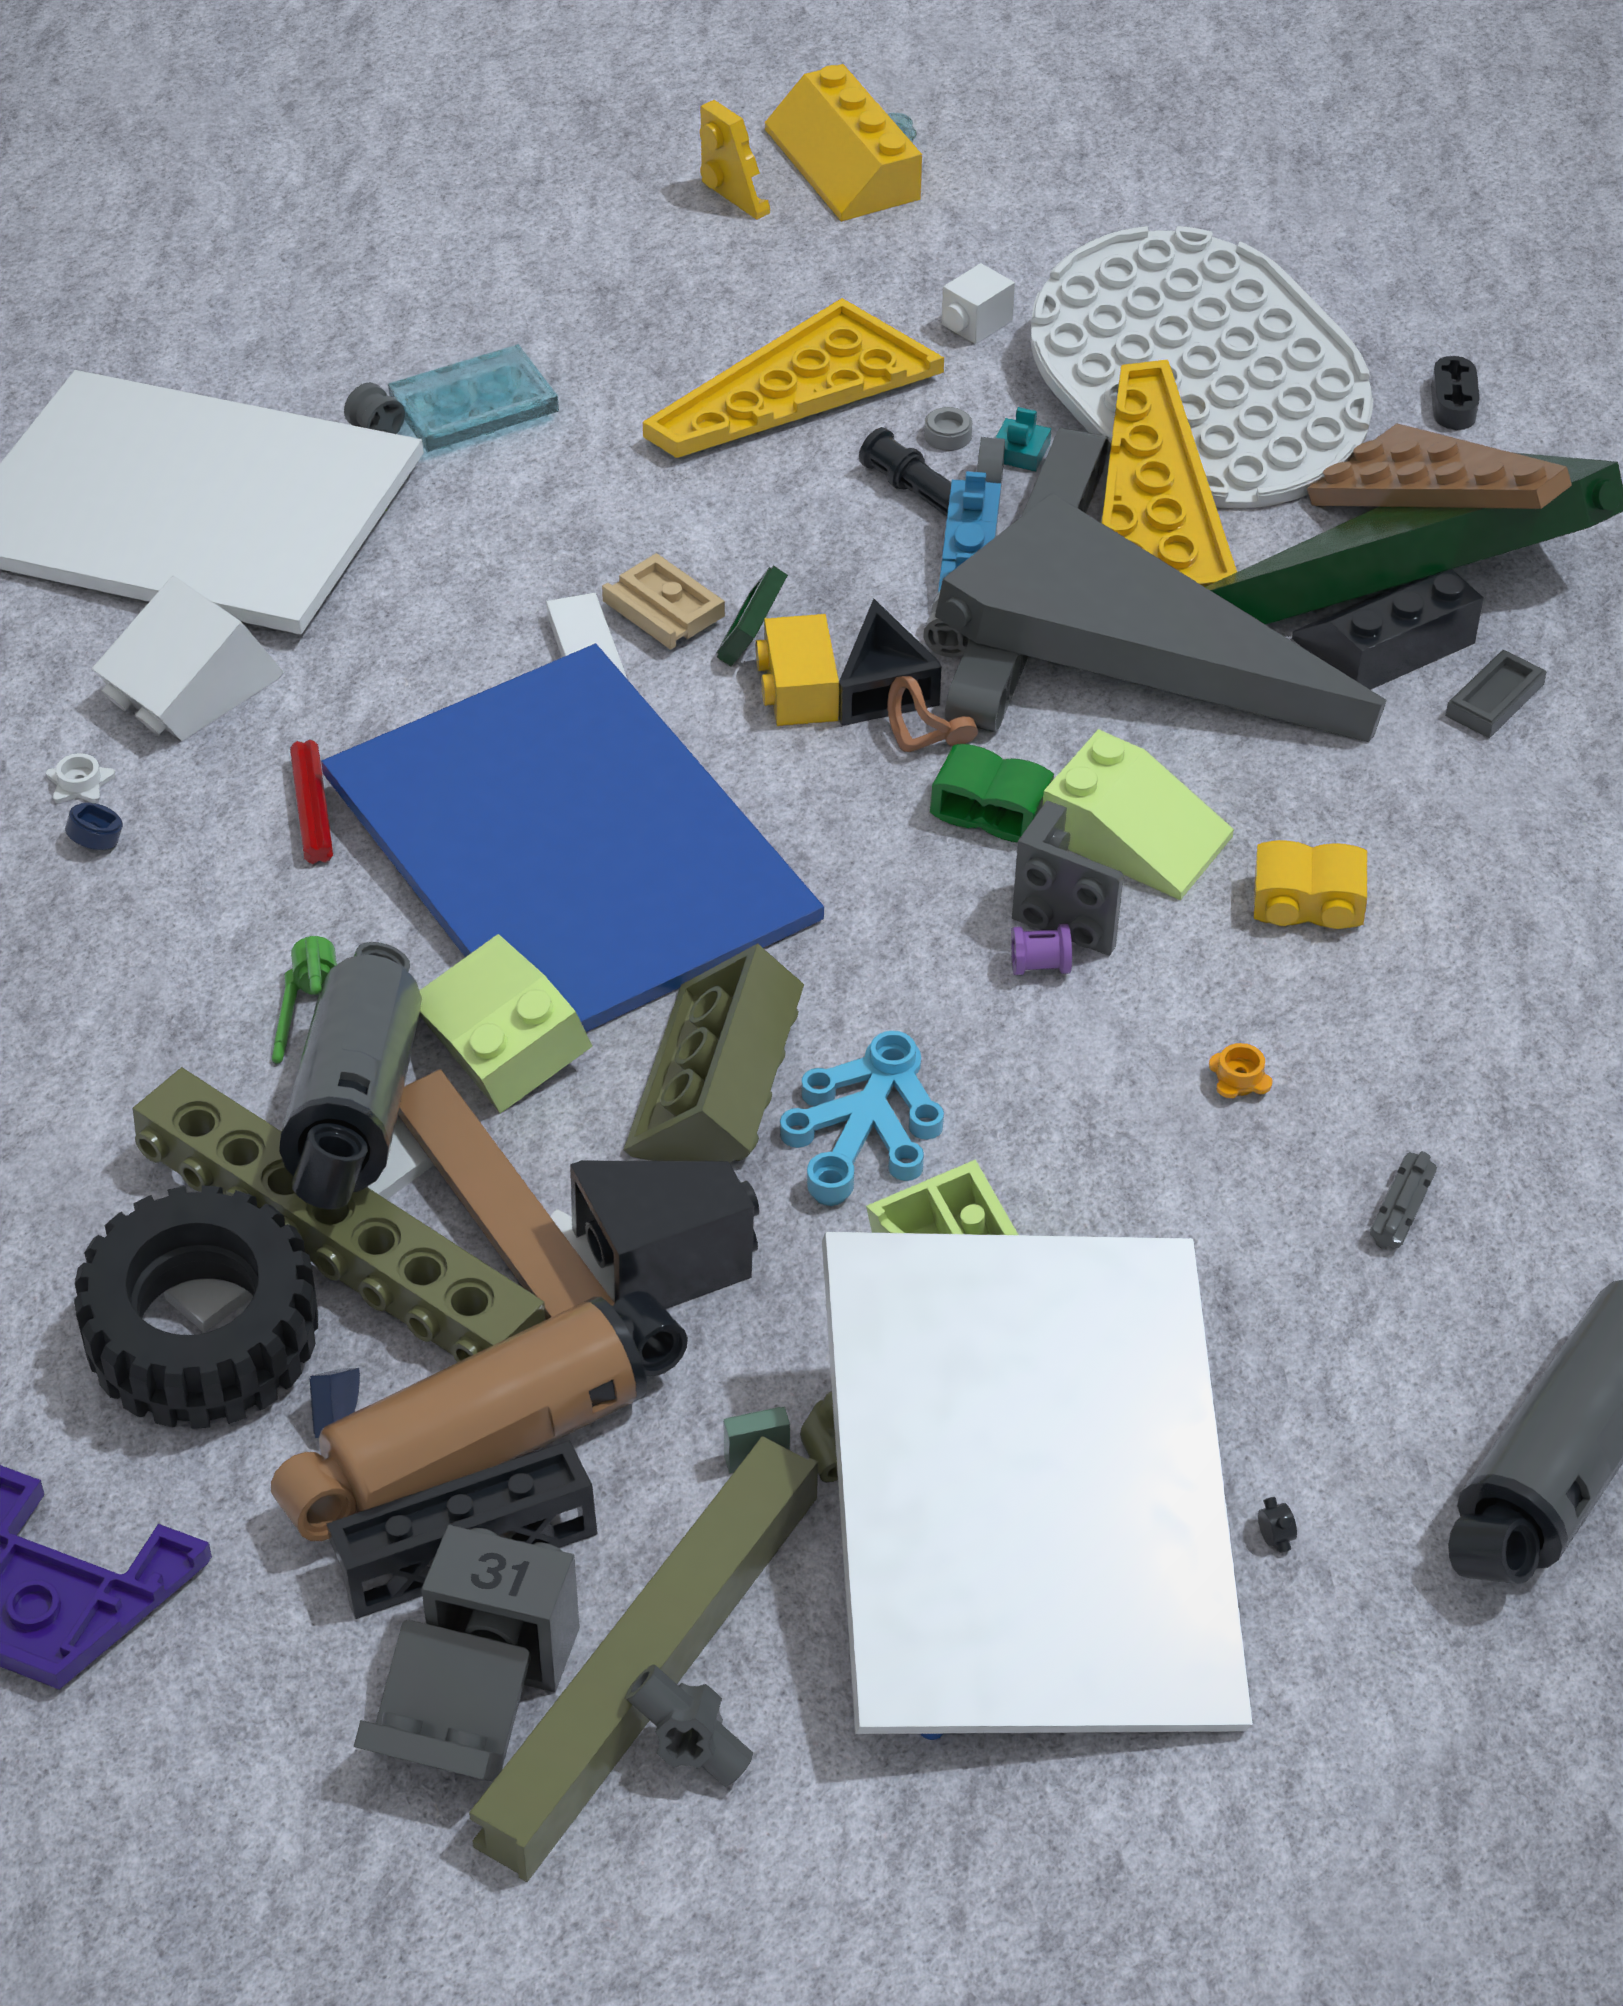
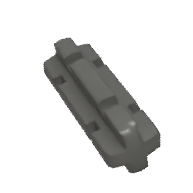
(1403, 1200)

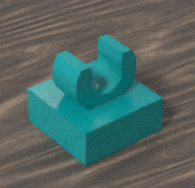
(1024, 440)

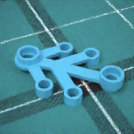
(887, 1062)

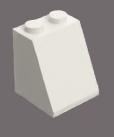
(184, 663)

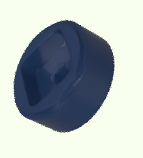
(94, 826)

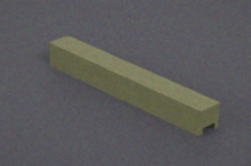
(664, 1626)

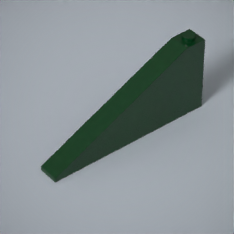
(1414, 542)

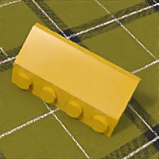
(846, 144)

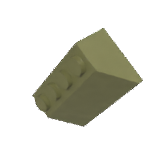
(717, 1062)

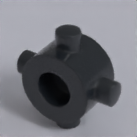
(1277, 1524)

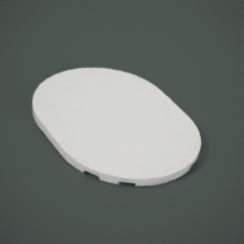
(1254, 357)

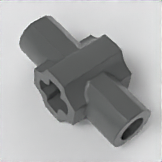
(689, 1725)

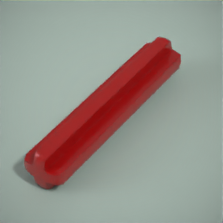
(311, 801)

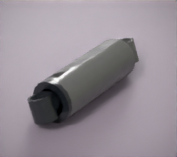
(351, 1076)
(1549, 1458)

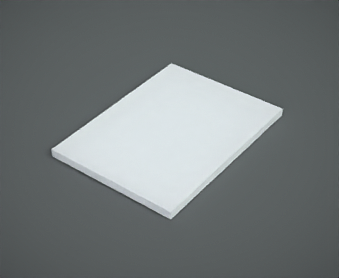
(224, 494)
(1030, 1486)

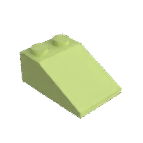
(1136, 816)
(503, 1022)

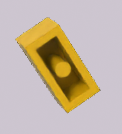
(799, 669)

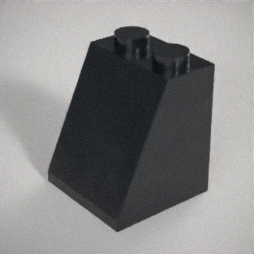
(666, 1225)

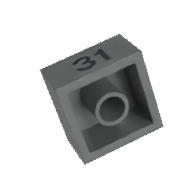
(506, 1595)

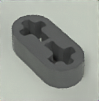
(991, 459)

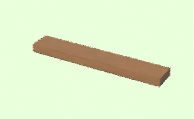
(496, 1195)

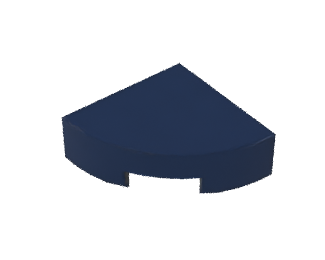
(333, 1396)

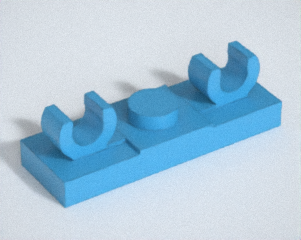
(970, 519)

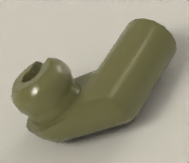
(819, 1438)

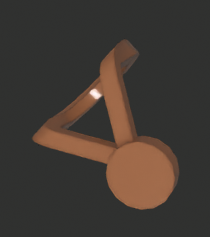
(957, 731)

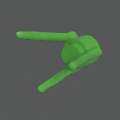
(311, 963)

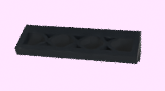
(503, 1498)

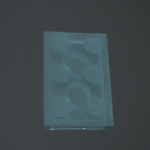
(474, 397)

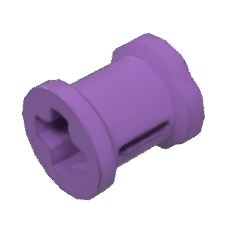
(1041, 950)

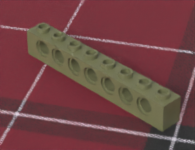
(366, 1244)

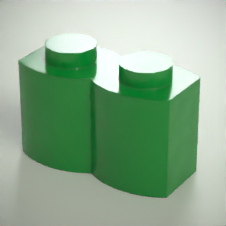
(988, 791)

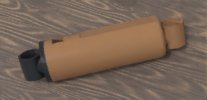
(483, 1410)

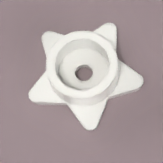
(79, 778)

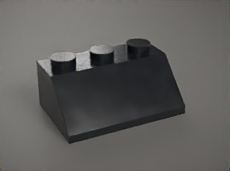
(1397, 629)

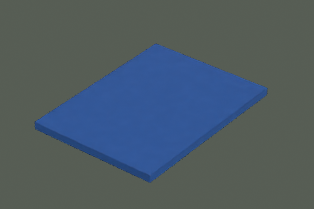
(573, 836)

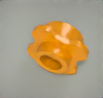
(1240, 1071)

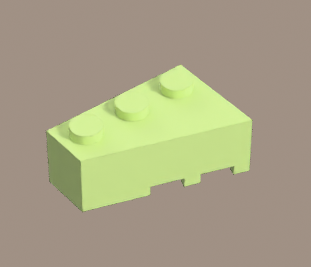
(945, 1204)

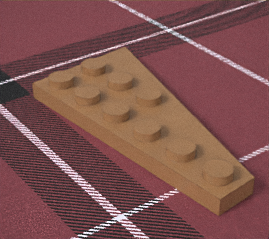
(1437, 470)

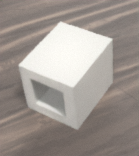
(978, 303)

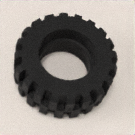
(184, 1241)

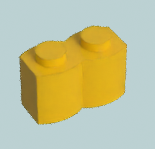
(1310, 884)

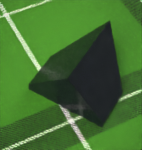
(879, 657)

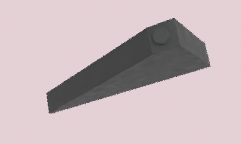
(1101, 604)

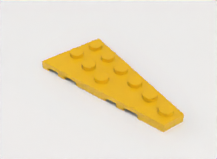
(808, 370)
(1157, 479)

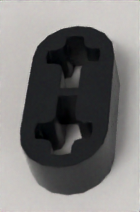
(1462, 392)

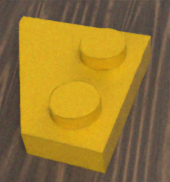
(728, 160)

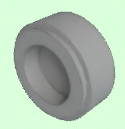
(948, 428)

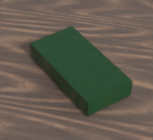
(751, 615)

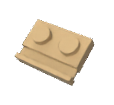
(663, 601)

